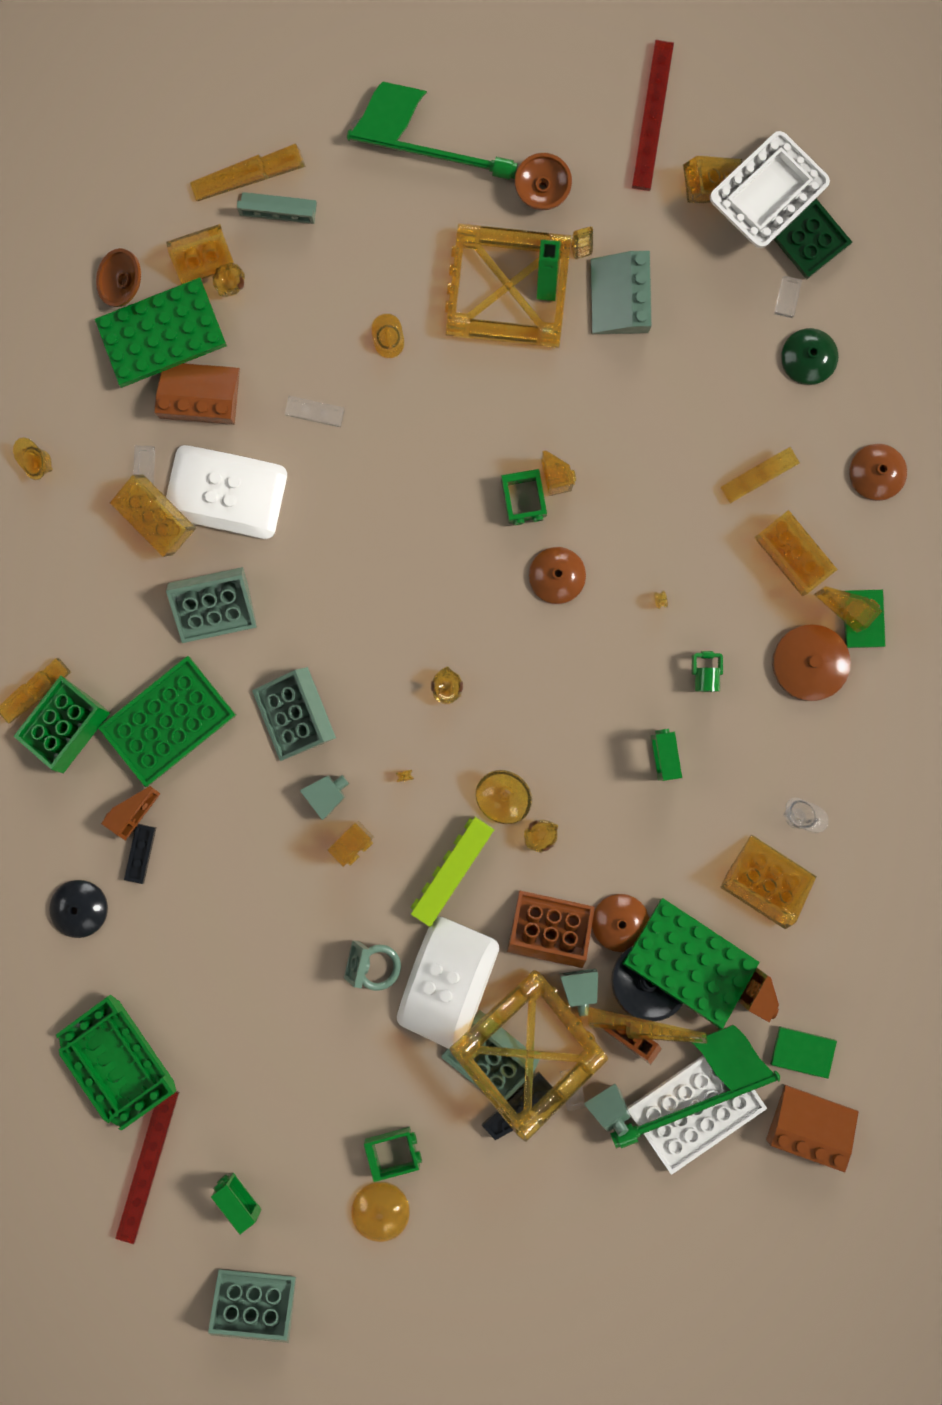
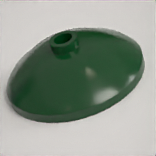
(801, 364)

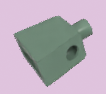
(325, 794)
(581, 989)
(610, 1110)

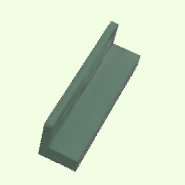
(277, 207)

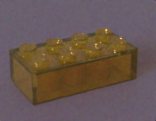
(152, 515)
(795, 553)

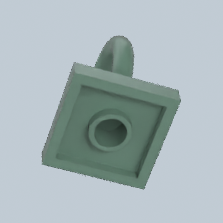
(359, 964)

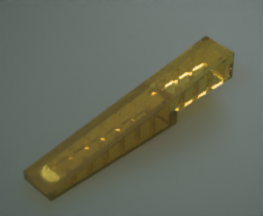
(248, 172)
(642, 1028)

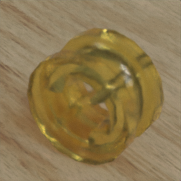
(661, 599)
(404, 776)

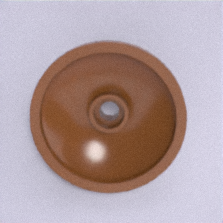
(543, 170)
(118, 277)
(868, 478)
(552, 588)
(609, 915)

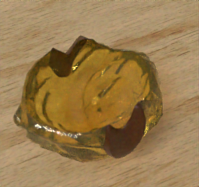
(228, 279)
(447, 686)
(541, 835)

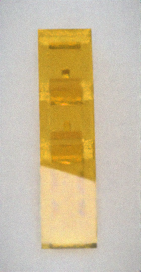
(760, 475)
(33, 690)

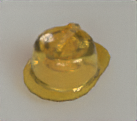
(388, 335)
(31, 458)

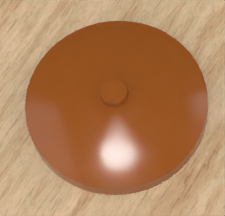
(811, 662)

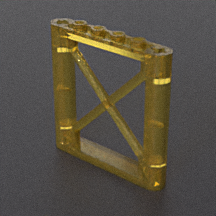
(465, 326)
(588, 1061)

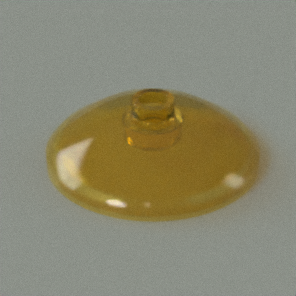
(503, 806)
(380, 1199)

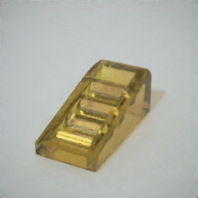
(582, 242)

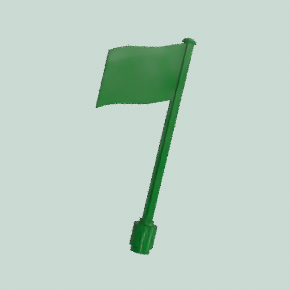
(390, 115)
(734, 1064)

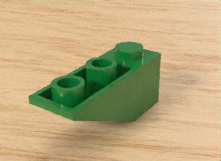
(548, 269)

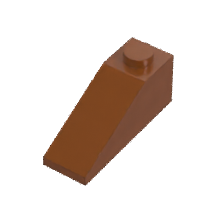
(127, 815)
(644, 1048)

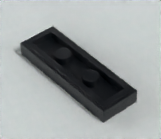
(140, 853)

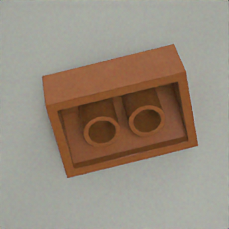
(760, 996)

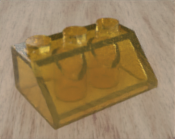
(199, 253)

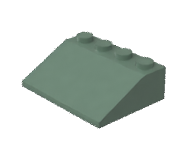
(621, 293)
(211, 605)
(293, 713)
(503, 1071)
(252, 1306)

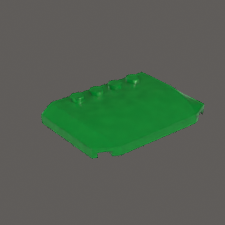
(114, 1063)

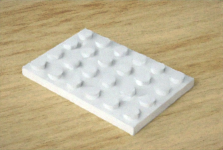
(693, 1135)

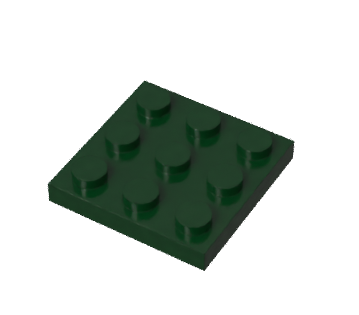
(812, 239)

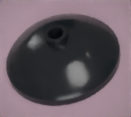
(90, 906)

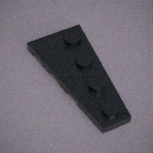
(497, 1125)

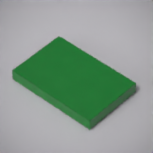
(875, 634)
(803, 1052)

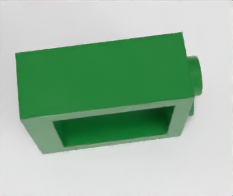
(523, 477)
(666, 755)
(377, 1173)
(236, 1203)

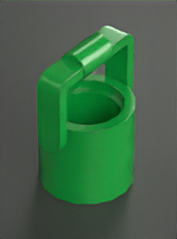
(707, 678)

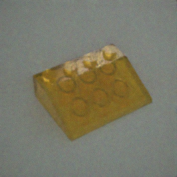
(769, 882)

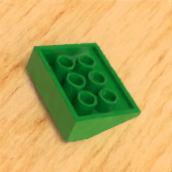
(61, 725)

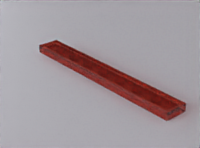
(652, 115)
(146, 1170)

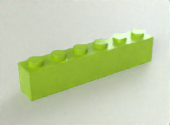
(452, 871)

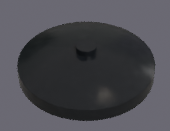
(639, 996)

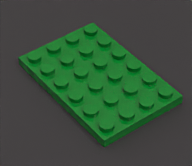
(160, 332)
(167, 721)
(691, 963)

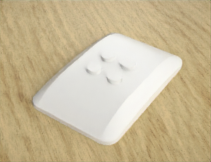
(769, 189)
(227, 491)
(447, 982)

